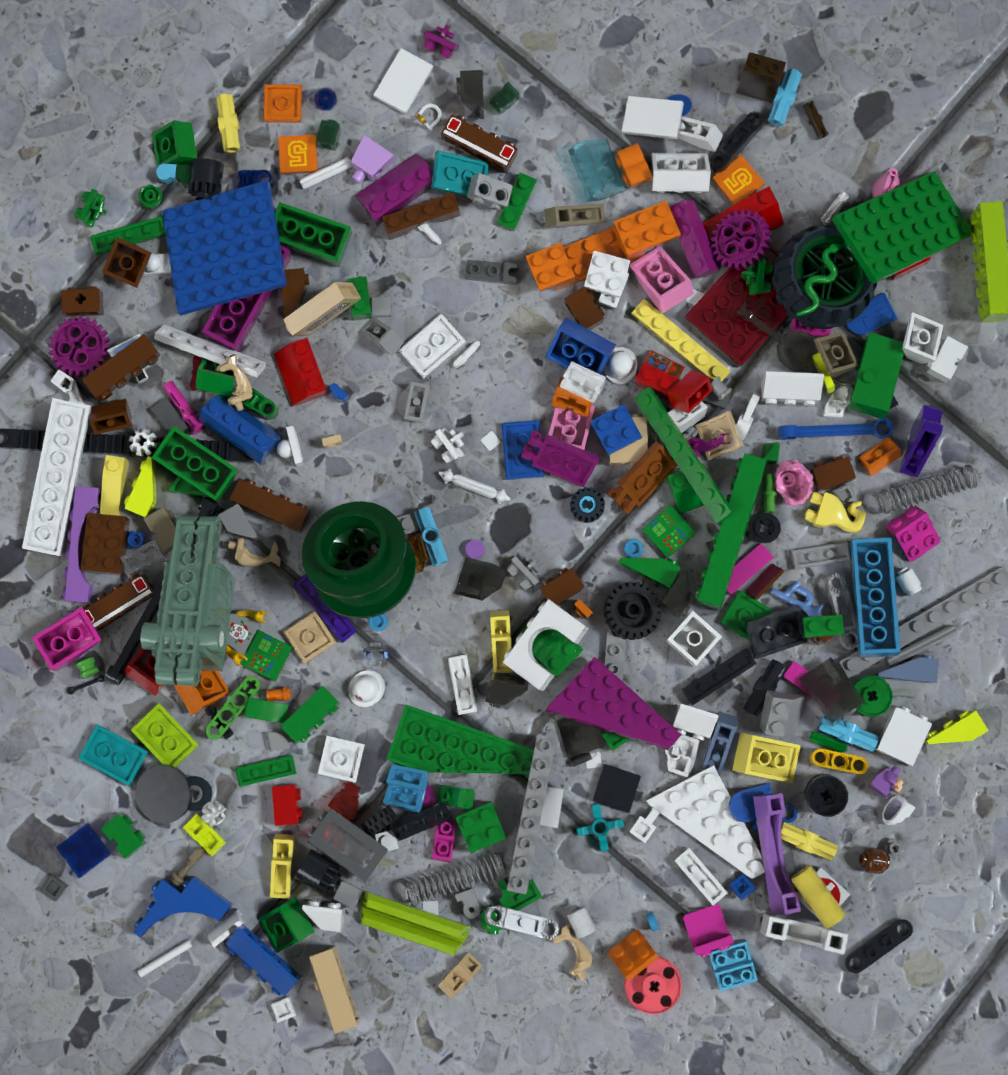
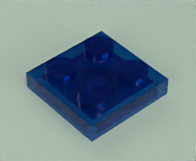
(83, 850)

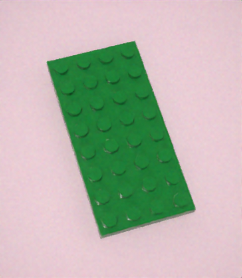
(902, 227)

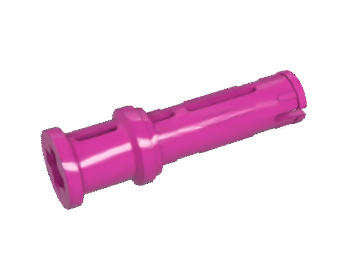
(188, 414)

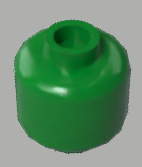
(492, 930)

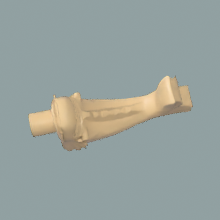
(243, 389)
(245, 558)
(584, 956)

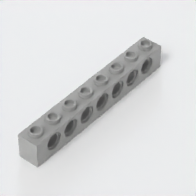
(531, 814)

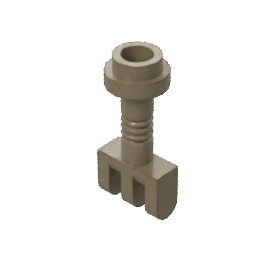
(178, 877)

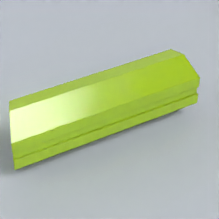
(412, 923)

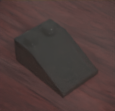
(832, 691)

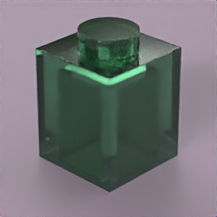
(328, 134)

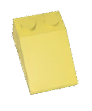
(766, 757)

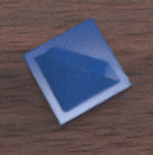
(338, 393)
(742, 887)

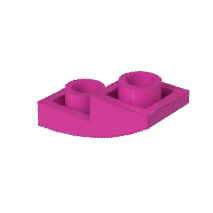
(444, 841)

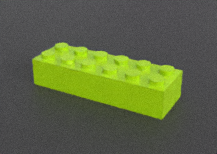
(990, 260)

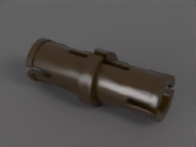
(815, 119)

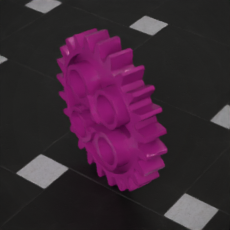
(740, 239)
(65, 338)

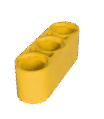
(848, 761)

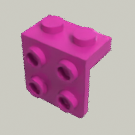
(913, 532)
(707, 930)

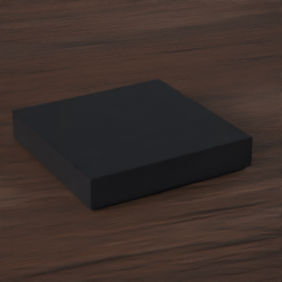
(616, 788)

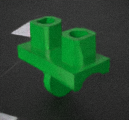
(92, 209)
(755, 277)

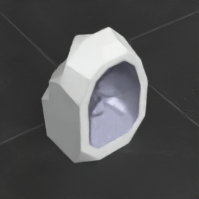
(897, 810)

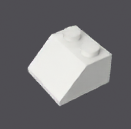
(922, 339)
(694, 721)

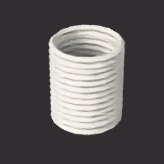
(581, 922)

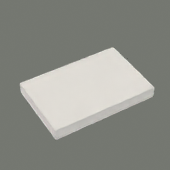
(403, 81)
(652, 117)
(432, 346)

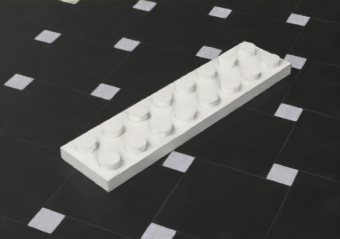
(56, 477)

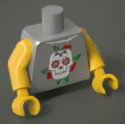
(241, 632)

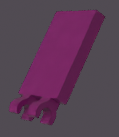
(560, 458)

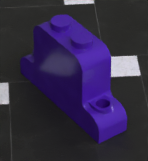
(922, 440)

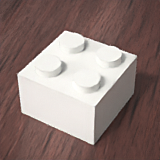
(693, 638)

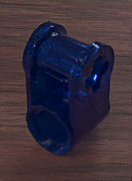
(250, 177)

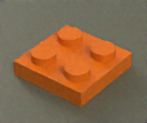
(632, 954)

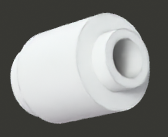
(908, 581)

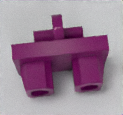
(448, 46)

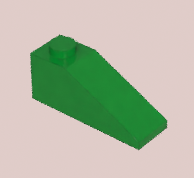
(655, 569)

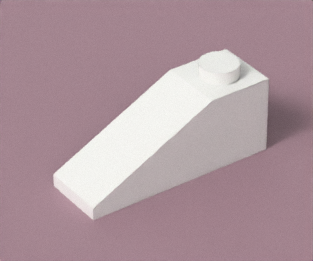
(699, 133)

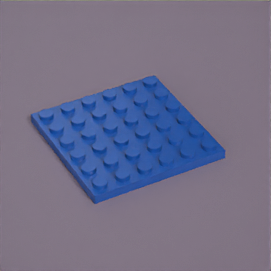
(224, 248)

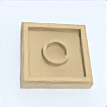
(714, 428)
(310, 637)

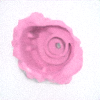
(796, 486)

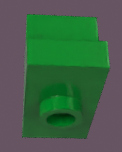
(456, 796)

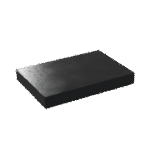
(775, 631)

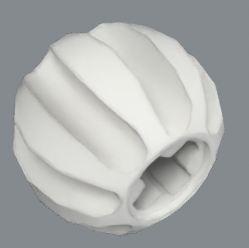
(147, 446)

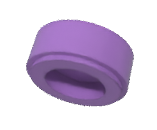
(475, 549)

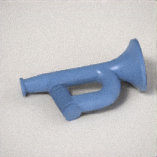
(811, 611)

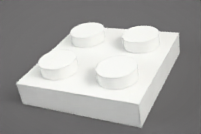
(606, 274)
(341, 759)

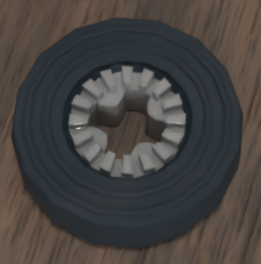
(205, 795)

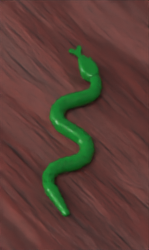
(834, 248)

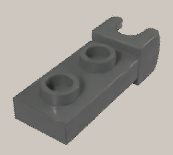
(491, 271)

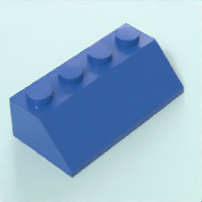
(239, 428)
(263, 960)

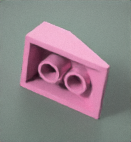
(662, 279)
(571, 426)

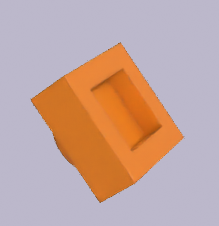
(582, 610)

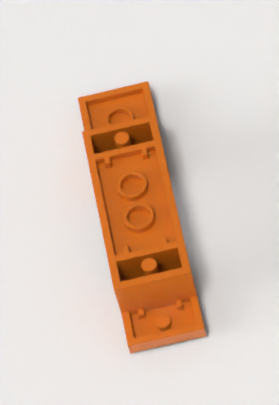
(627, 239)

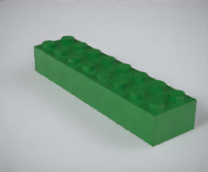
(732, 532)

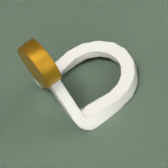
(432, 126)

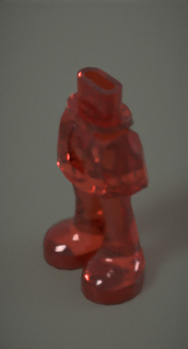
(346, 801)

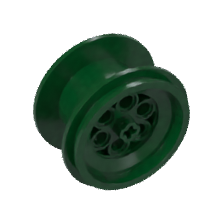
(364, 581)

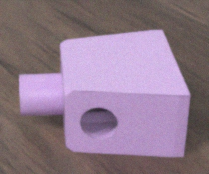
(370, 160)

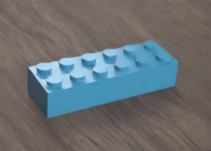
(875, 597)

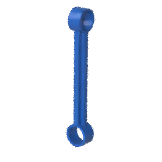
(791, 432)

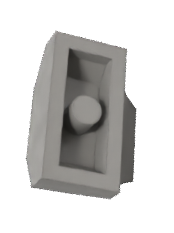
(413, 402)

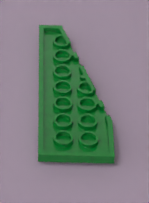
(445, 746)

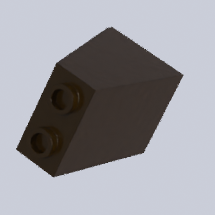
(760, 77)

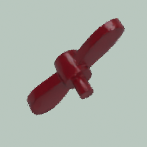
(196, 363)

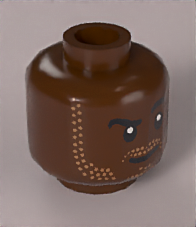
(874, 860)

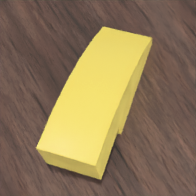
(500, 639)
(282, 865)

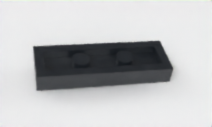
(421, 821)

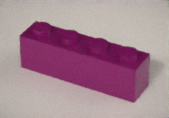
(694, 239)

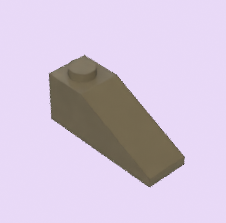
(574, 215)

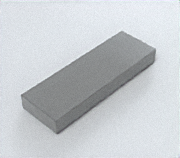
(820, 555)

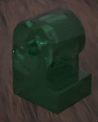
(505, 98)

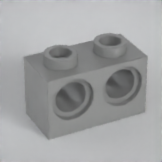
(490, 188)

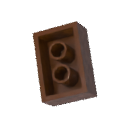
(105, 544)

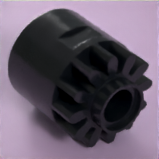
(205, 178)
(318, 872)

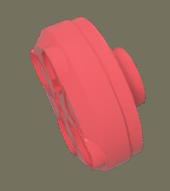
(667, 986)

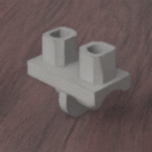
(518, 565)

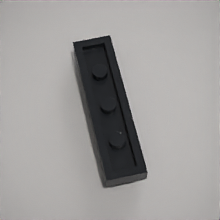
(719, 676)

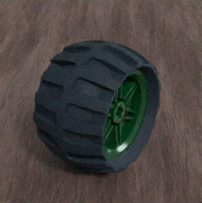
(789, 279)

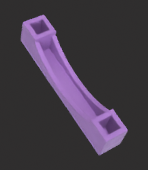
(77, 586)
(769, 815)

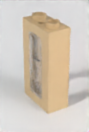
(322, 309)

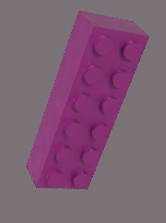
(233, 320)

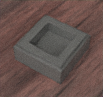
(54, 887)

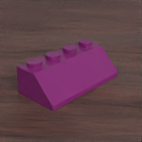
(396, 188)

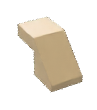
(460, 975)

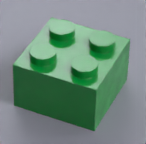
(481, 827)

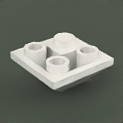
(326, 917)

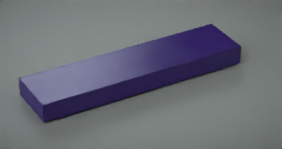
(338, 624)

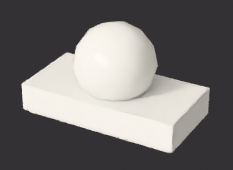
(158, 265)
(290, 447)

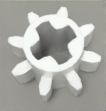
(213, 813)

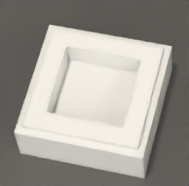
(283, 1009)

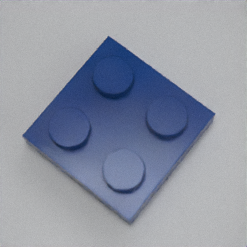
(616, 429)

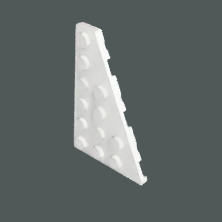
(702, 810)

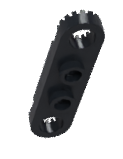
(736, 142)
(878, 946)

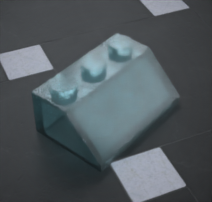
(597, 169)

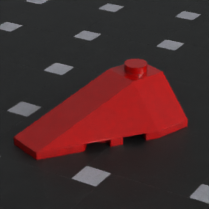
(761, 202)

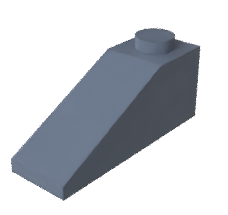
(918, 670)
(720, 742)

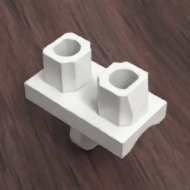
(452, 444)

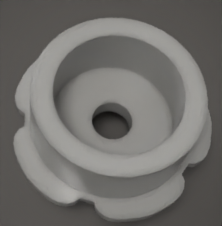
(889, 848)

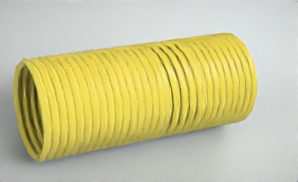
(818, 897)

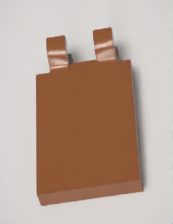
(643, 478)

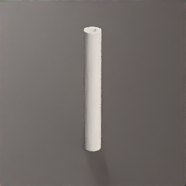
(164, 958)

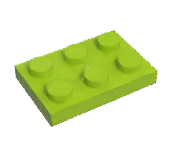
(165, 736)

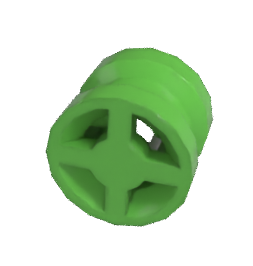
(87, 668)

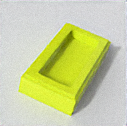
(821, 369)

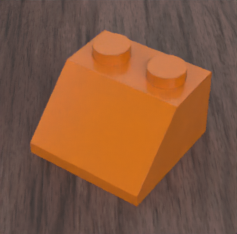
(209, 691)

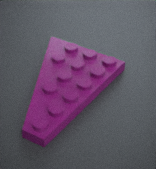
(607, 702)

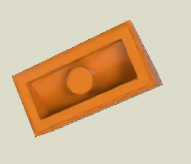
(880, 456)

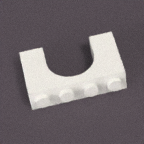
(521, 657)
(802, 932)

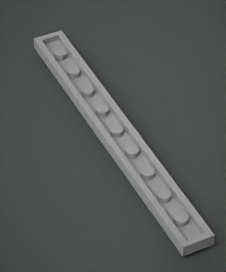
(935, 617)

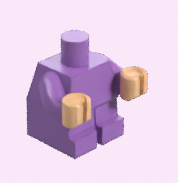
(887, 780)

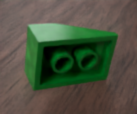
(554, 650)

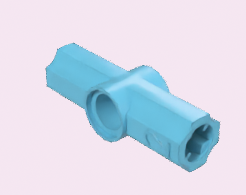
(784, 97)
(435, 548)
(850, 734)

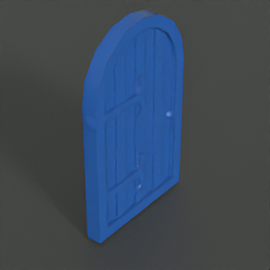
(874, 316)
(742, 803)

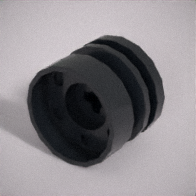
(831, 805)

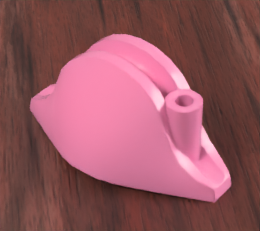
(886, 182)

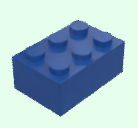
(580, 346)

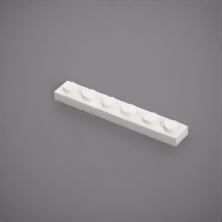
(208, 350)

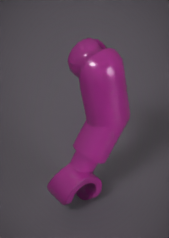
(705, 445)

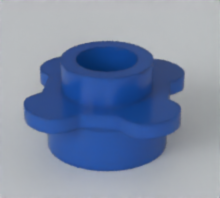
(135, 535)

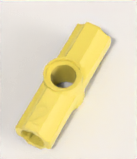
(228, 123)
(808, 841)

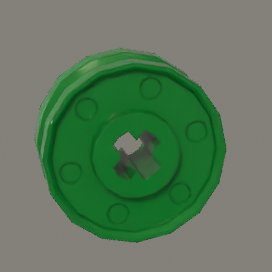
(882, 694)

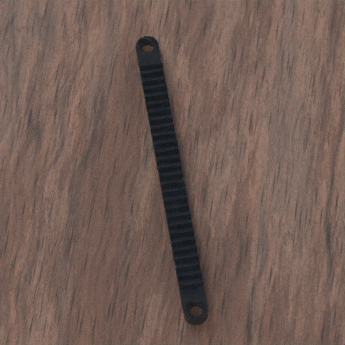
(113, 444)

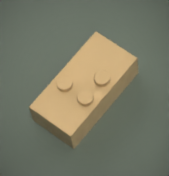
(334, 989)

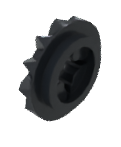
(774, 529)

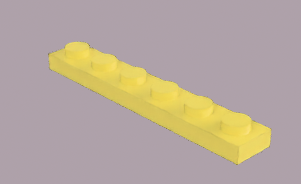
(679, 341)

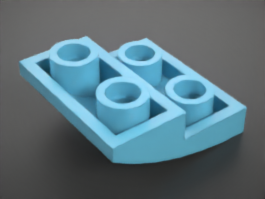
(733, 966)

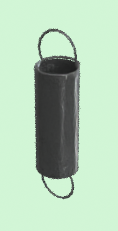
(581, 759)

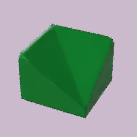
(771, 452)

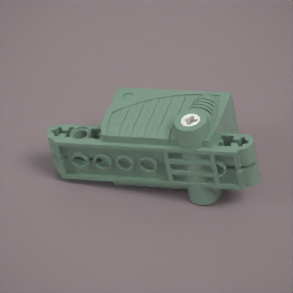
(192, 606)

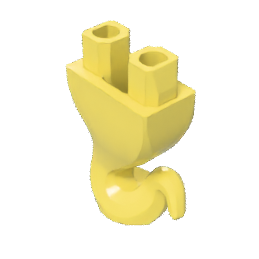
(832, 513)

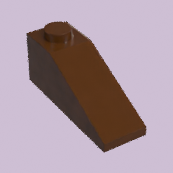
(295, 290)

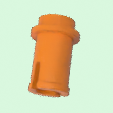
(278, 694)

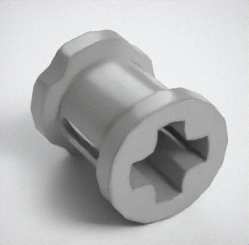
(720, 388)

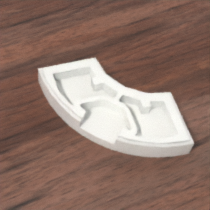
(837, 403)

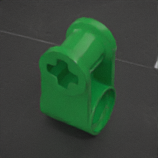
(258, 403)

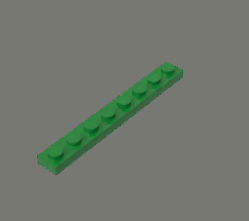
(683, 455)

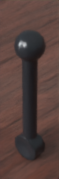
(71, 690)

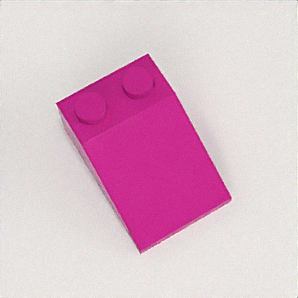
(67, 639)

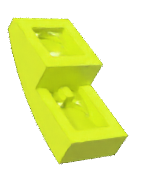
(204, 835)

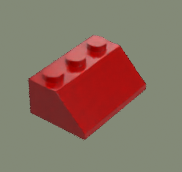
(300, 372)

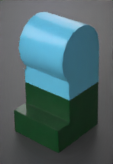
(174, 173)

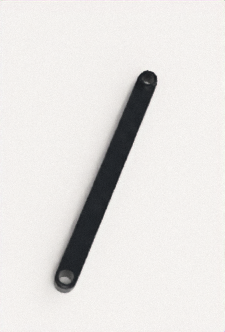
(115, 673)

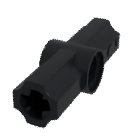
(766, 682)

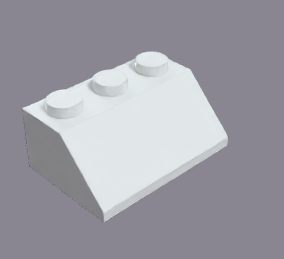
(680, 172)
(791, 388)

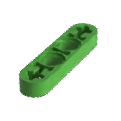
(234, 709)

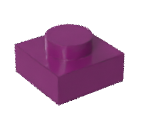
(429, 798)

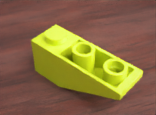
(144, 490)
(964, 729)

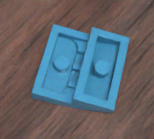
(406, 788)

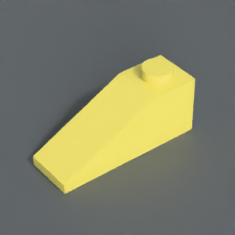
(113, 484)

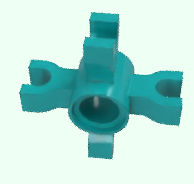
(601, 836)

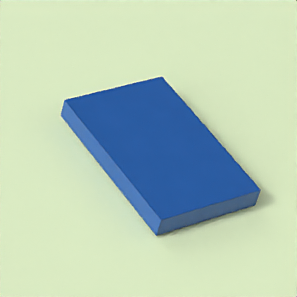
(515, 437)

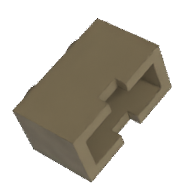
(163, 524)

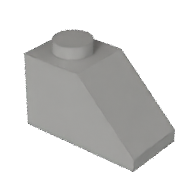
(382, 336)
(237, 523)

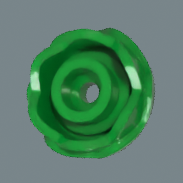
(144, 195)

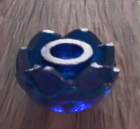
(326, 104)

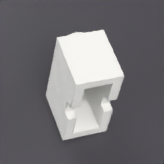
(948, 354)

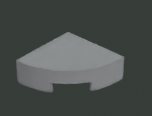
(845, 494)
(278, 741)

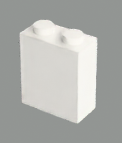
(903, 735)

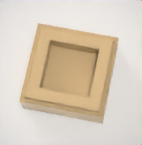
(332, 441)

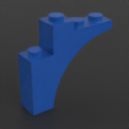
(195, 898)

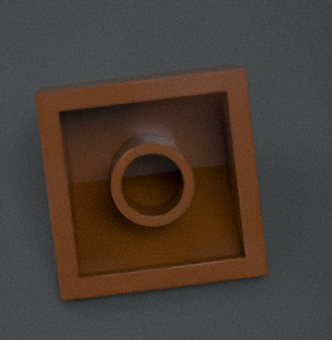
(127, 262)

